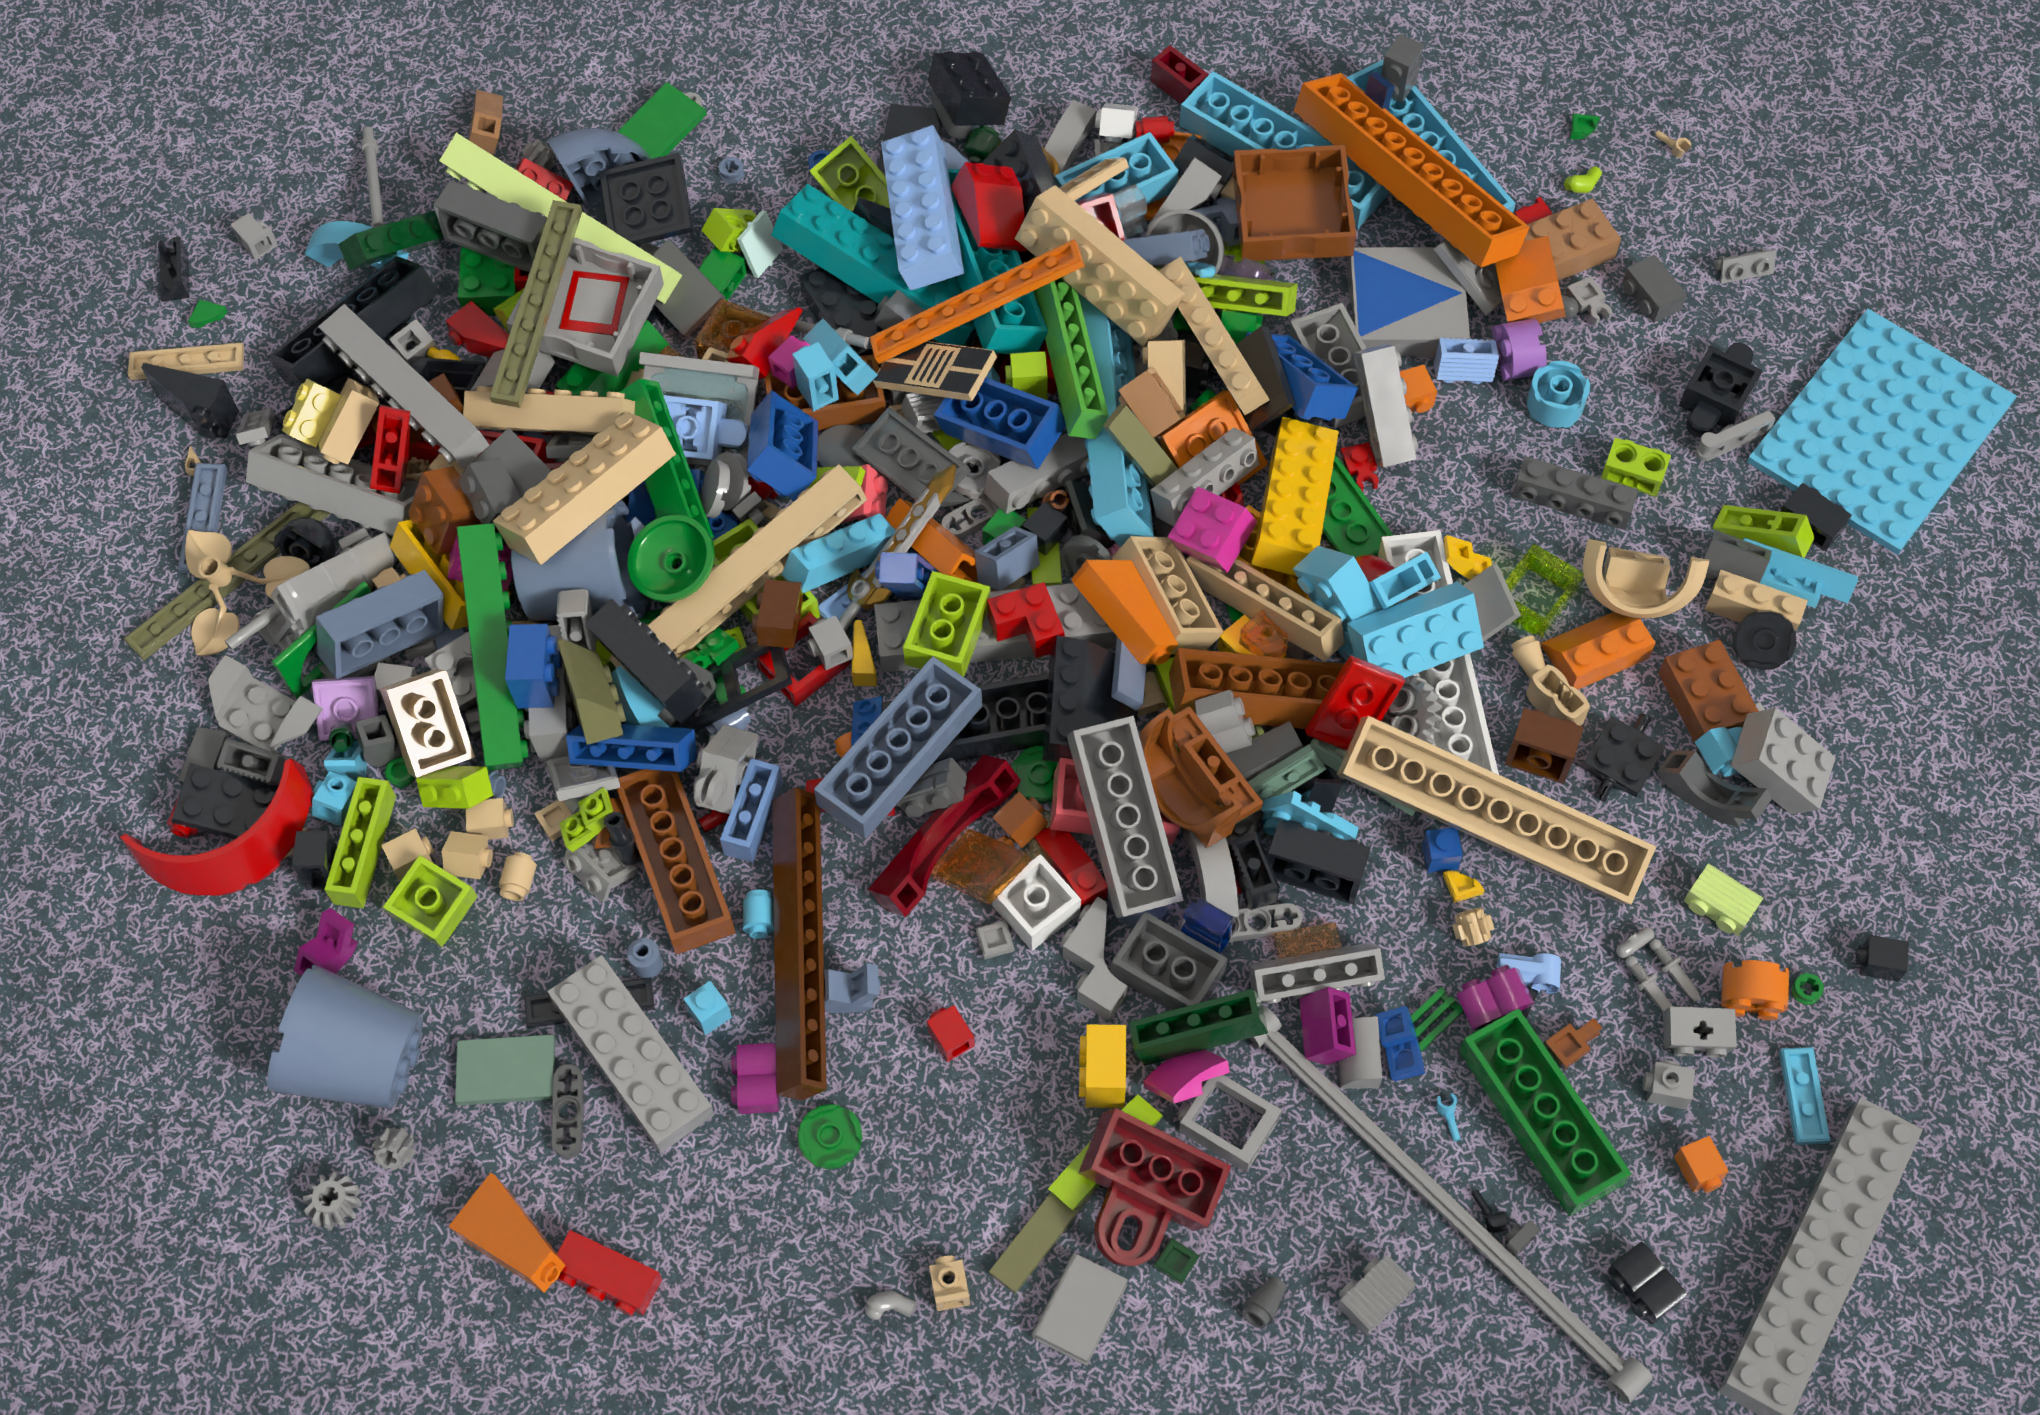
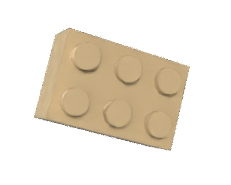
(427, 722)

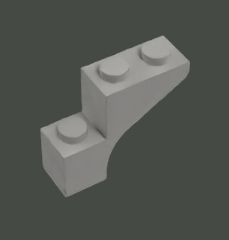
(1085, 948)

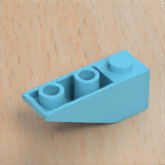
(847, 362)

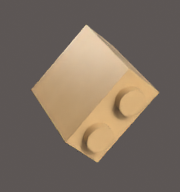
(348, 422)

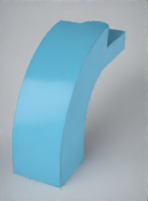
(325, 240)

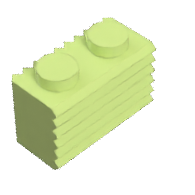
(1722, 900)

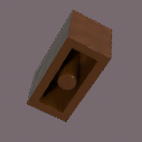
(778, 613)

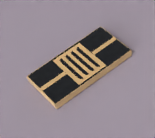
(937, 370)

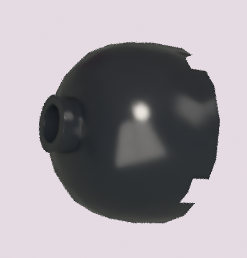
(305, 538)

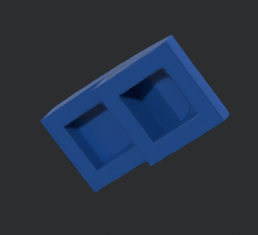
(1400, 1043)

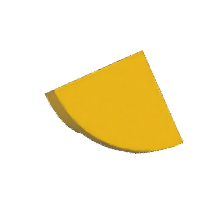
(1461, 886)

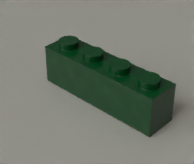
(391, 240)
(1198, 1027)

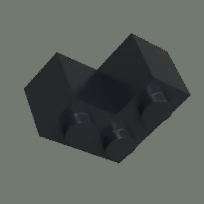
(1196, 366)

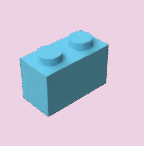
(815, 376)

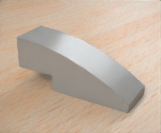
(1070, 134)

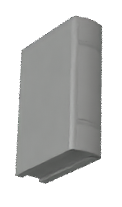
(1079, 1309)

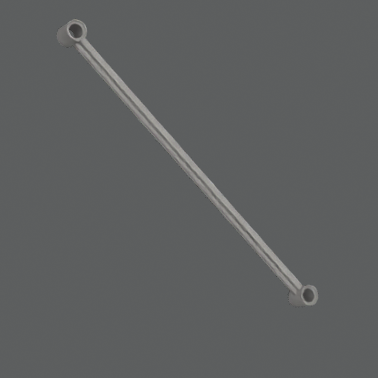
(1625, 1378)

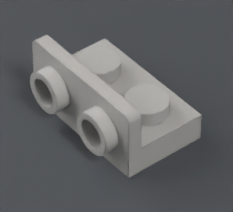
(598, 869)

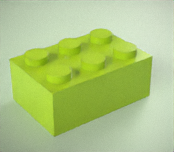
(947, 623)

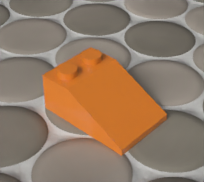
(1531, 283)

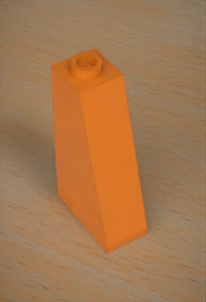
(938, 545)
(1127, 608)
(506, 1234)

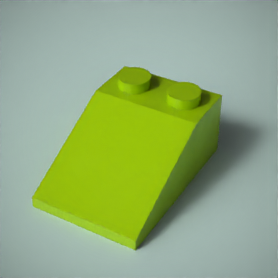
(850, 175)

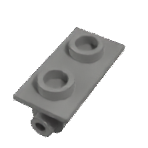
(1746, 265)

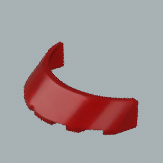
(244, 859)

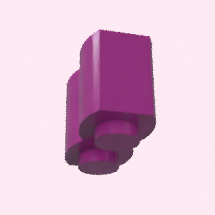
(1495, 997)
(755, 1078)

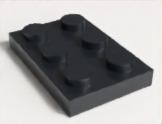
(221, 801)

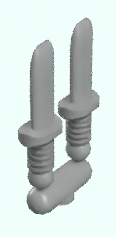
(1671, 966)

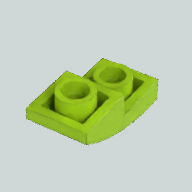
(588, 821)

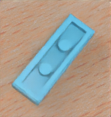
(1804, 1096)

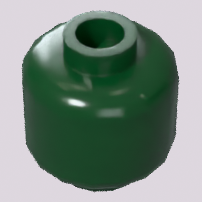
(981, 144)

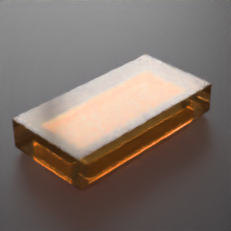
(1307, 940)

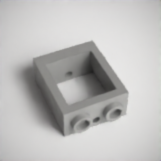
(1240, 1158)

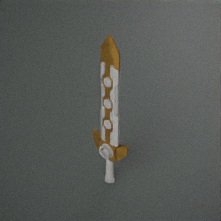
(866, 589)

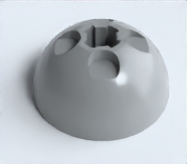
(1188, 220)

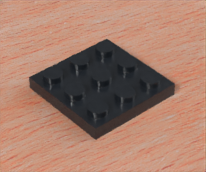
(647, 199)

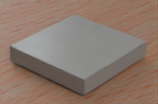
(1493, 601)

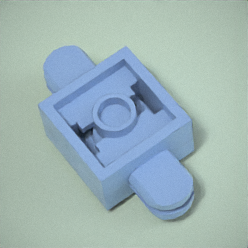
(704, 427)

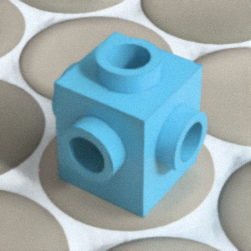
(333, 798)

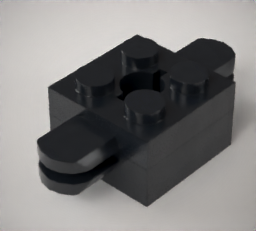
(1719, 388)

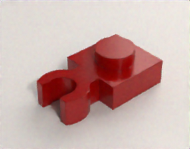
(1360, 462)

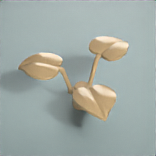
(207, 559)

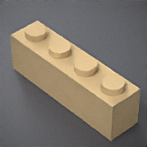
(1170, 364)

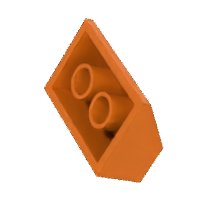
(1599, 648)

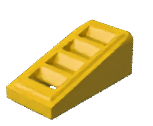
(863, 667)

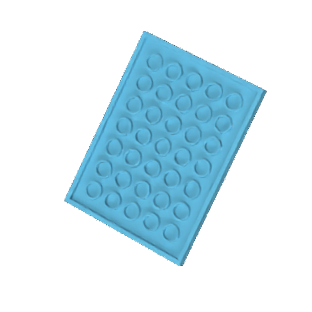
(1883, 429)

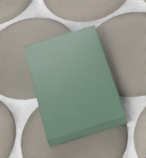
(505, 1070)

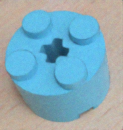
(1558, 394)

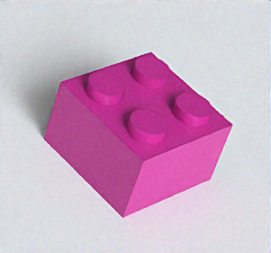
(1212, 529)

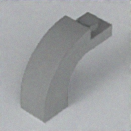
(1214, 873)

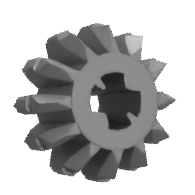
(338, 1208)

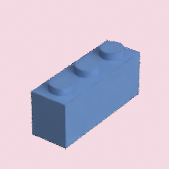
(751, 810)

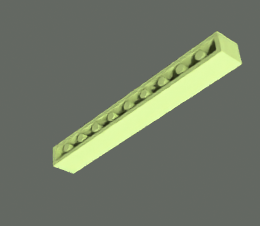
(509, 185)

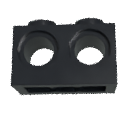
(313, 857)

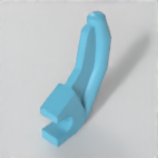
(1200, 268)

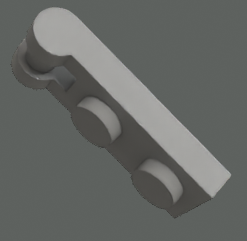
(1732, 436)

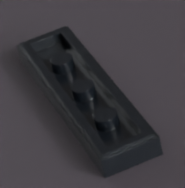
(542, 1012)

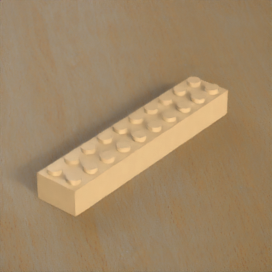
(1496, 810)

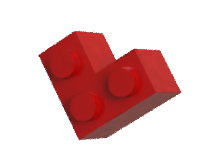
(1026, 612)

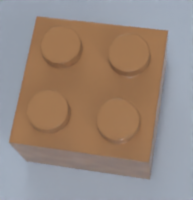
(1151, 402)

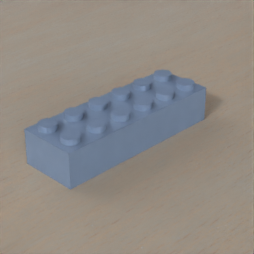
(898, 747)

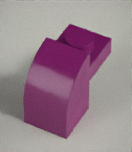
(330, 947)

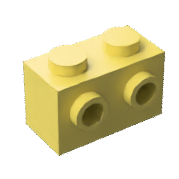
(310, 412)

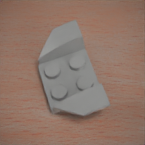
(255, 710)

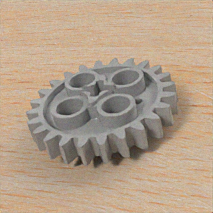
(1415, 709)

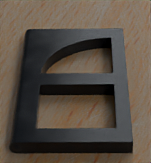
(735, 699)

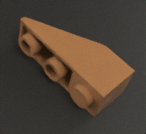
(486, 120)

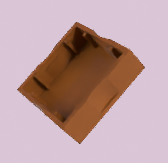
(1293, 203)

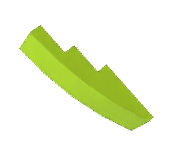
(1075, 1188)

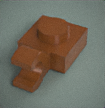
(1571, 1045)

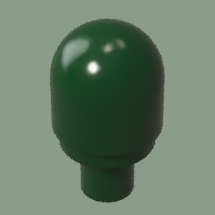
(341, 736)

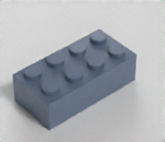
(380, 624)

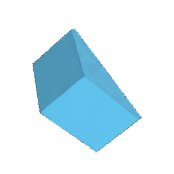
(348, 762)

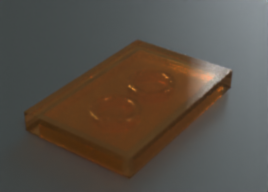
(980, 866)

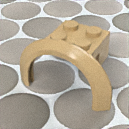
(1636, 581)

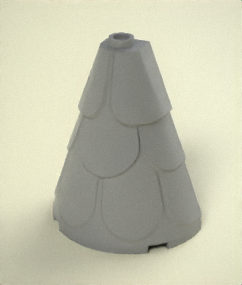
(323, 587)

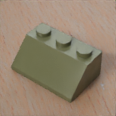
(591, 693)

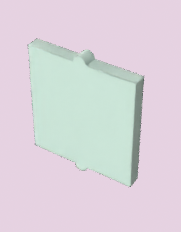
(759, 245)

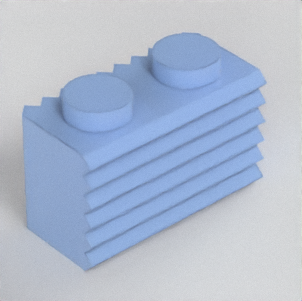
(1466, 360)

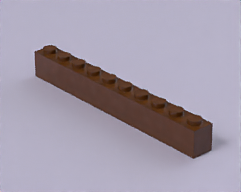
(798, 946)

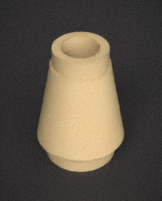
(1528, 655)

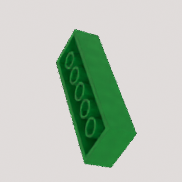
(1544, 1112)

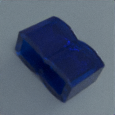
(1208, 925)

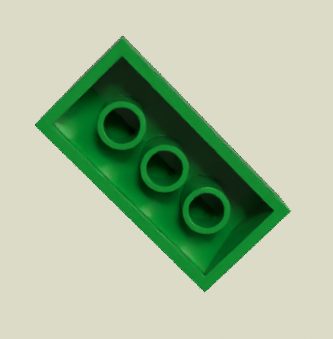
(587, 379)

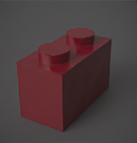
(1176, 74)

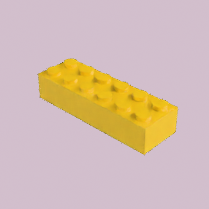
(1295, 495)

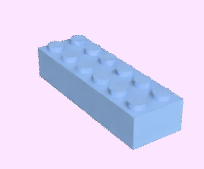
(922, 208)

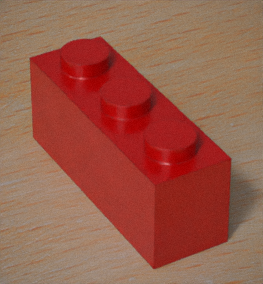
(607, 1274)

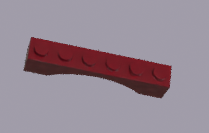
(906, 877)

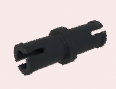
(622, 838)

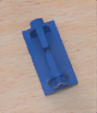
(864, 715)

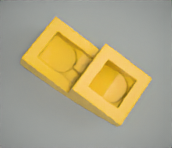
(1462, 559)

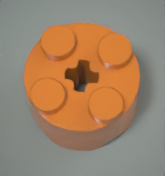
(1755, 988)

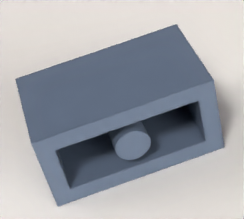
(1007, 558)

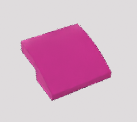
(1182, 1076)

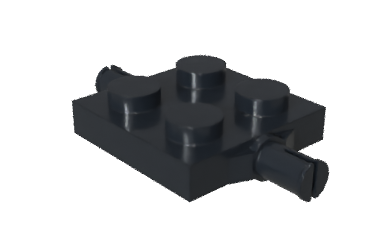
(1623, 757)

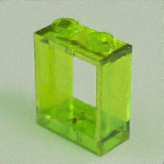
(1553, 570)

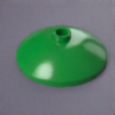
(660, 548)

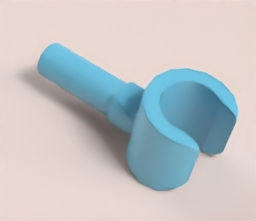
(1448, 1113)

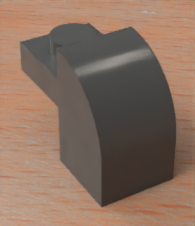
(377, 741)

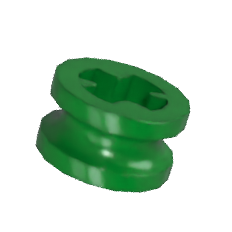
(1816, 984)

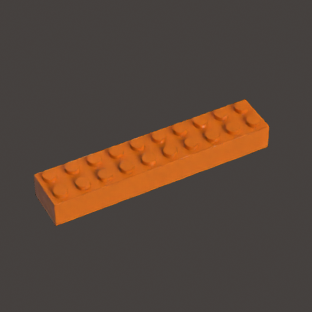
(1411, 170)

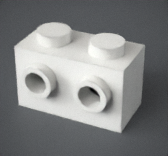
(1116, 121)

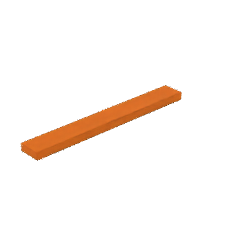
(977, 301)

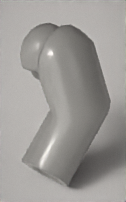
(889, 1300)

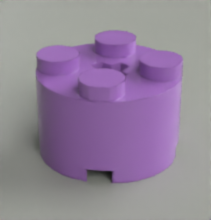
(1519, 348)

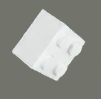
(1037, 903)

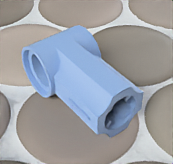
(1538, 972)

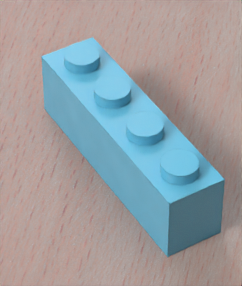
(838, 553)

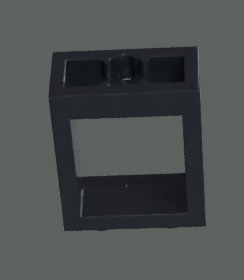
(459, 372)

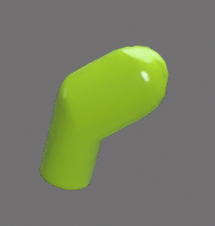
(1583, 183)

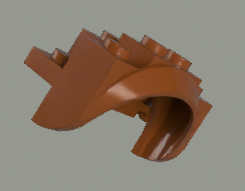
(1197, 779)

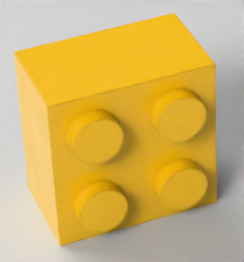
(1105, 1061)

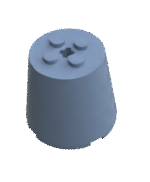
(590, 562)
(344, 1043)

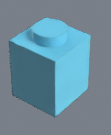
(707, 1007)

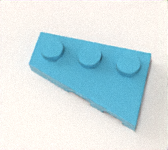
(1290, 808)

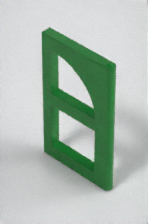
(291, 660)

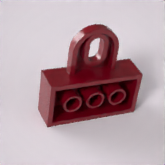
(1150, 1180)

